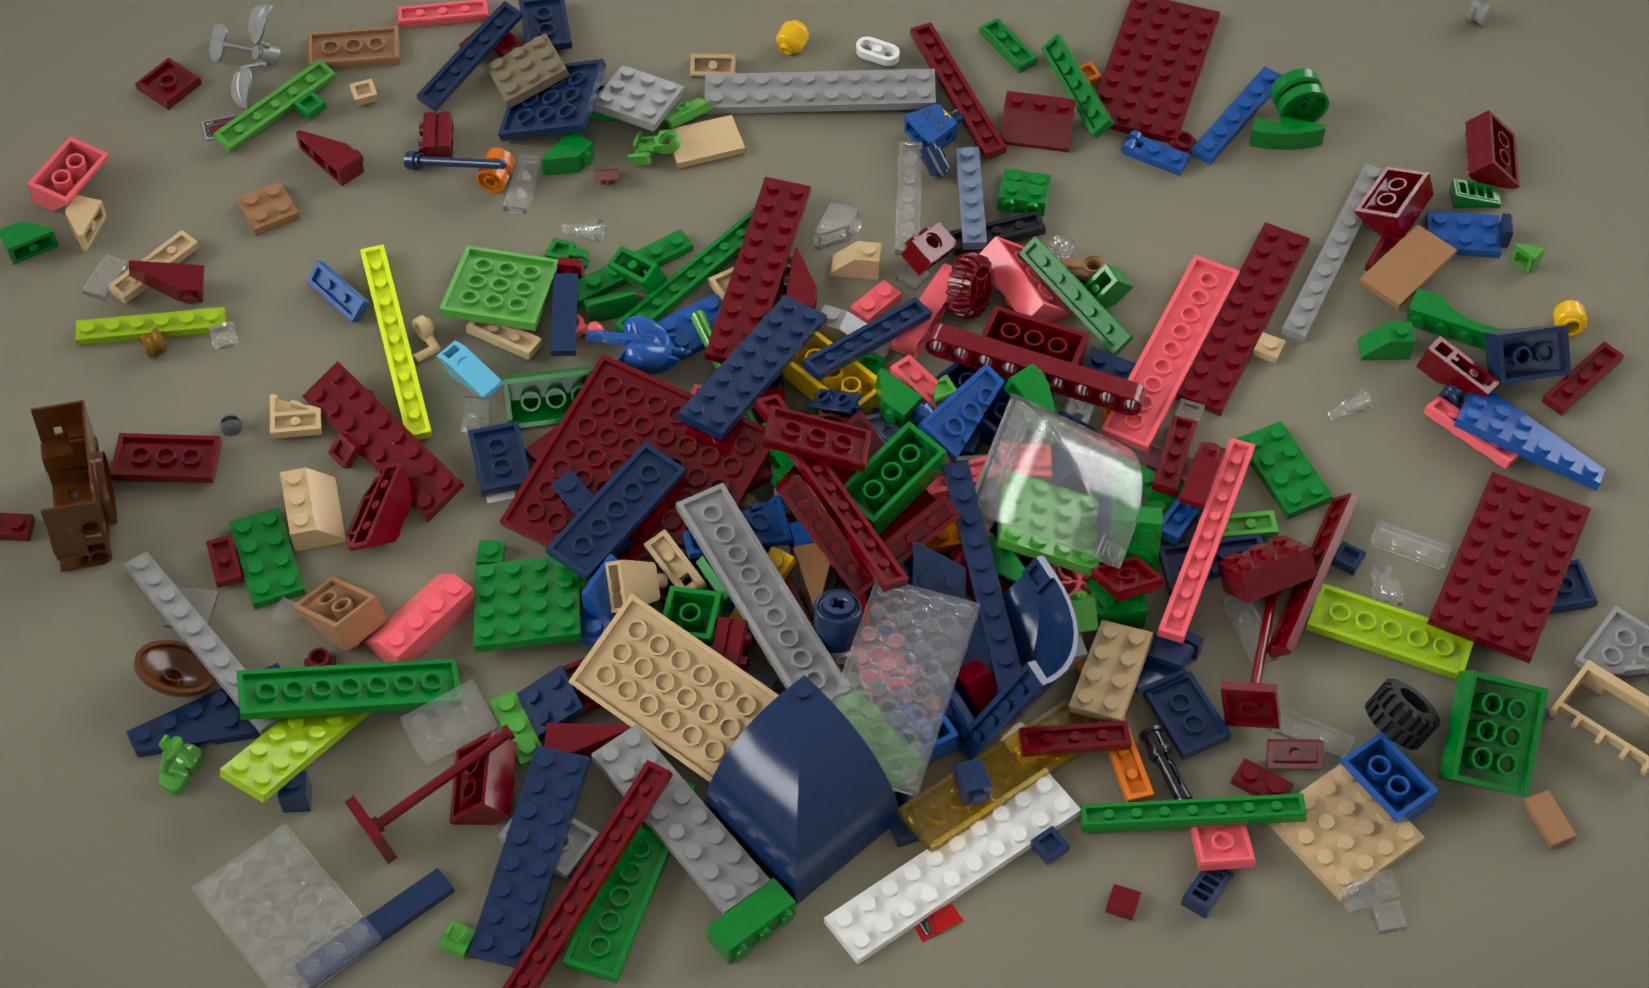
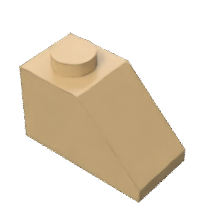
(85, 219)
(858, 261)

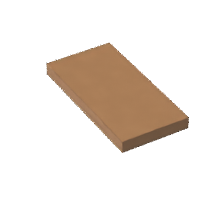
(355, 47)
(1407, 266)

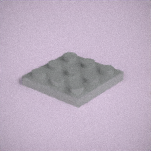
(638, 98)

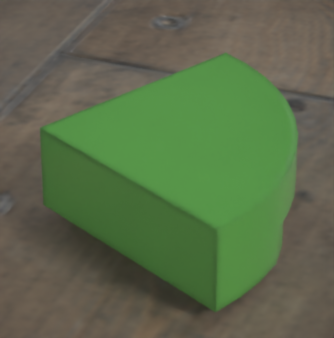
(943, 390)

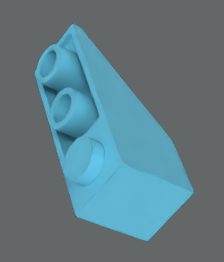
(469, 370)

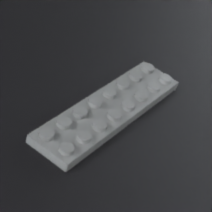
(684, 823)

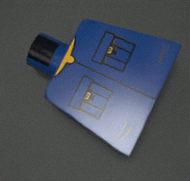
(932, 125)

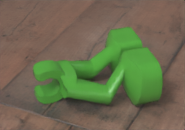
(186, 760)

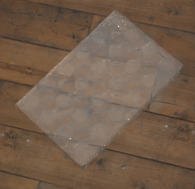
(286, 913)

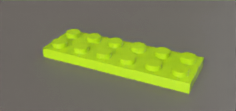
(1387, 631)
(285, 752)

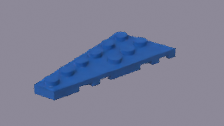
(1514, 431)

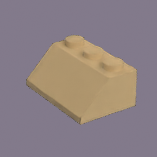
(312, 509)

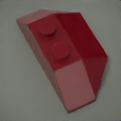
(381, 509)

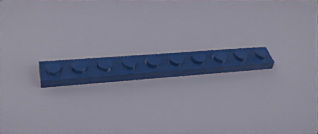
(982, 573)

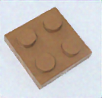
(267, 208)

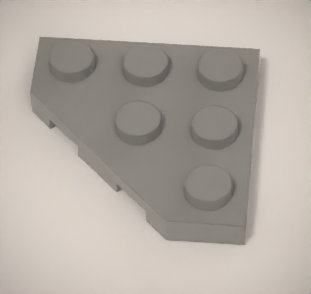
(1618, 645)

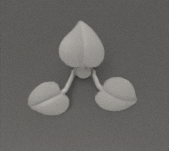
(262, 53)

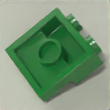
(1023, 191)

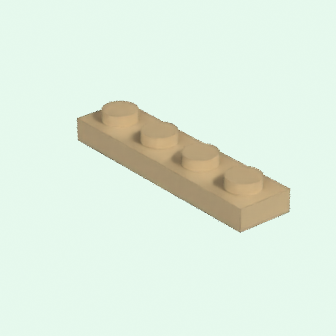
(172, 251)

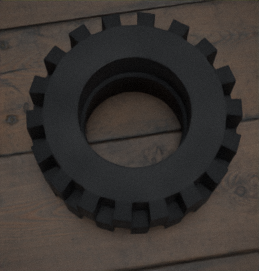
(1402, 714)

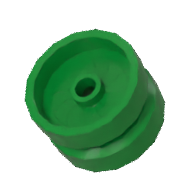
(1300, 95)

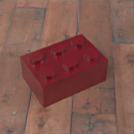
(1267, 568)

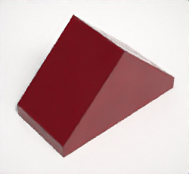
(977, 684)

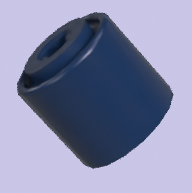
(837, 619)

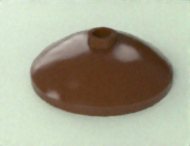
(172, 669)

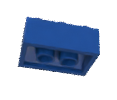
(1391, 778)

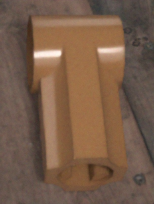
(1084, 268)

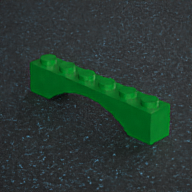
(1435, 315)

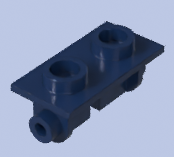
(837, 402)

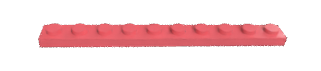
(1206, 541)

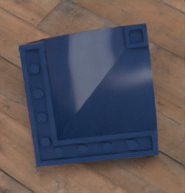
(1046, 645)
(801, 790)

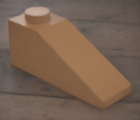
(812, 572)

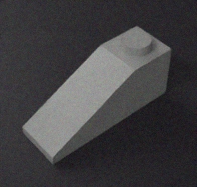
(841, 323)

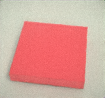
(1222, 847)

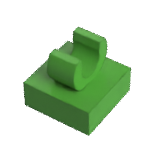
(456, 939)

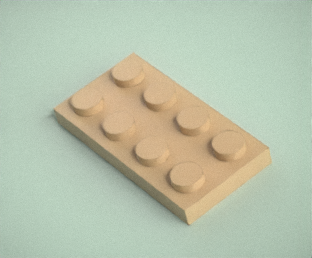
(1111, 672)

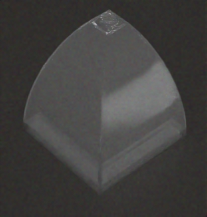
(1061, 482)

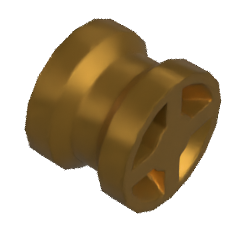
(152, 342)

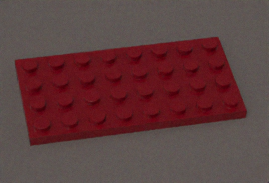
(1156, 66)
(1509, 567)

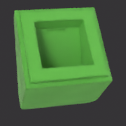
(1527, 256)

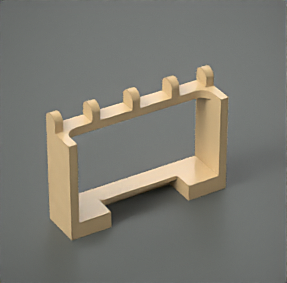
(1599, 680)

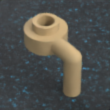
(424, 329)

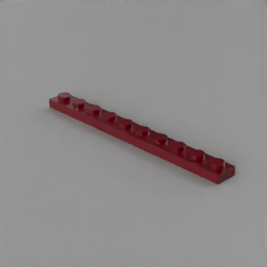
(844, 512)
(590, 877)

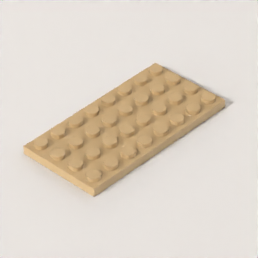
(670, 686)

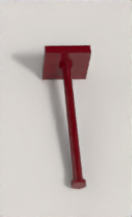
(1254, 702)
(375, 826)

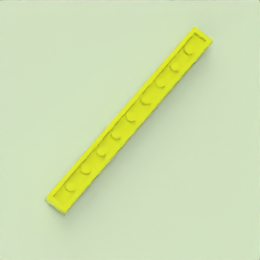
(395, 342)

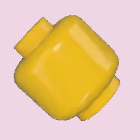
(792, 37)
(1572, 314)

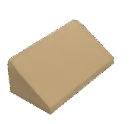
(712, 64)

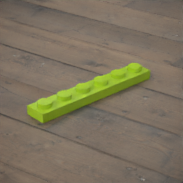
(129, 327)

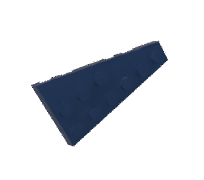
(199, 722)

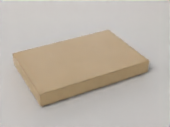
(707, 141)

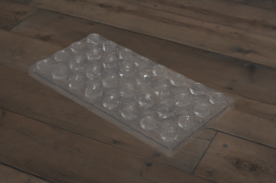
(904, 676)

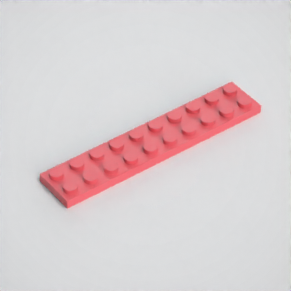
(1173, 350)

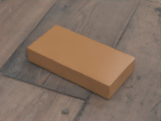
(1549, 819)

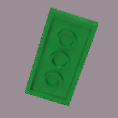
(1286, 471)
(266, 558)

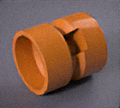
(496, 179)

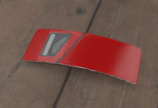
(938, 922)

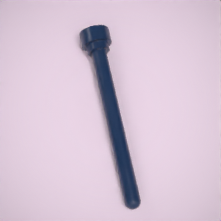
(415, 160)

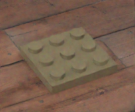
(527, 70)

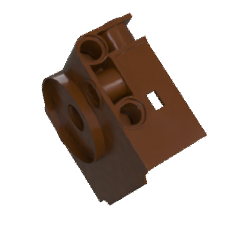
(74, 462)

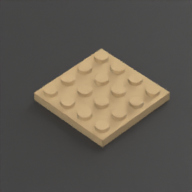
(1346, 832)

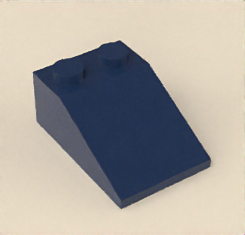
(1528, 353)

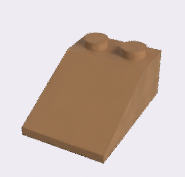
(342, 612)

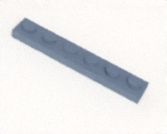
(971, 198)

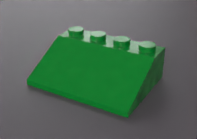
(1493, 733)

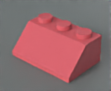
(65, 173)

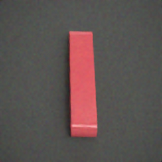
(935, 299)

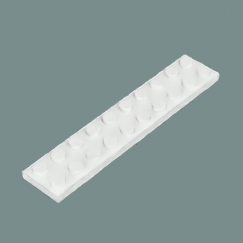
(940, 877)

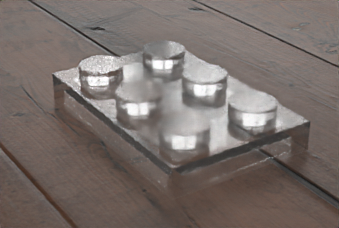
(448, 722)

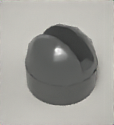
(230, 425)

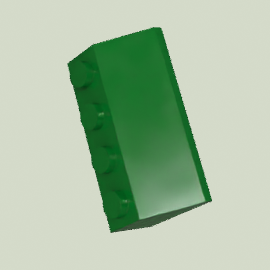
(542, 395)

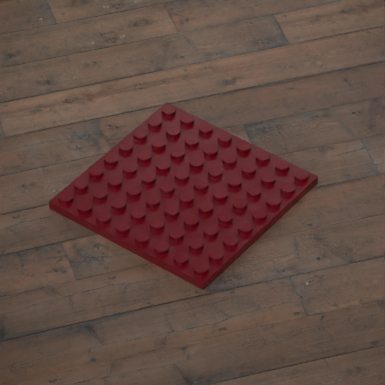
(604, 428)

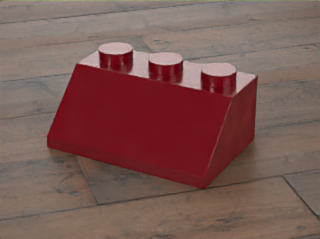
(1037, 121)
(1491, 152)
(1395, 200)
(486, 788)

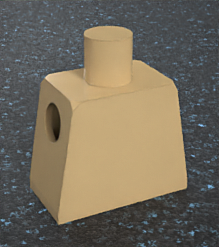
(635, 578)

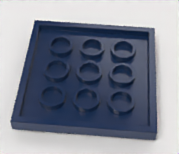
(559, 108)

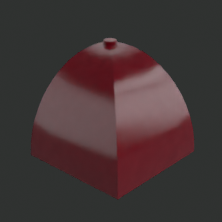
(917, 523)

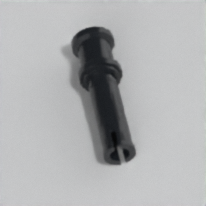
(1161, 755)

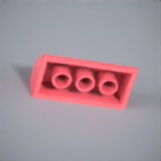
(1021, 284)
(423, 619)

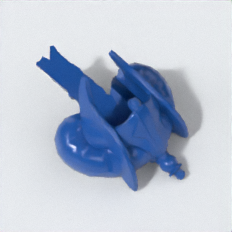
(646, 343)

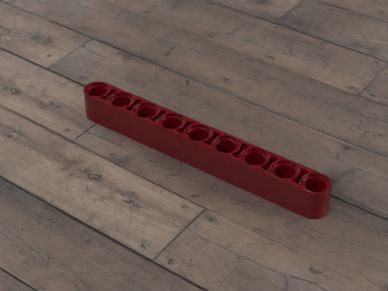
(1063, 376)

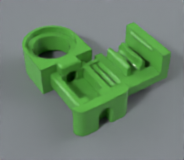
(648, 145)

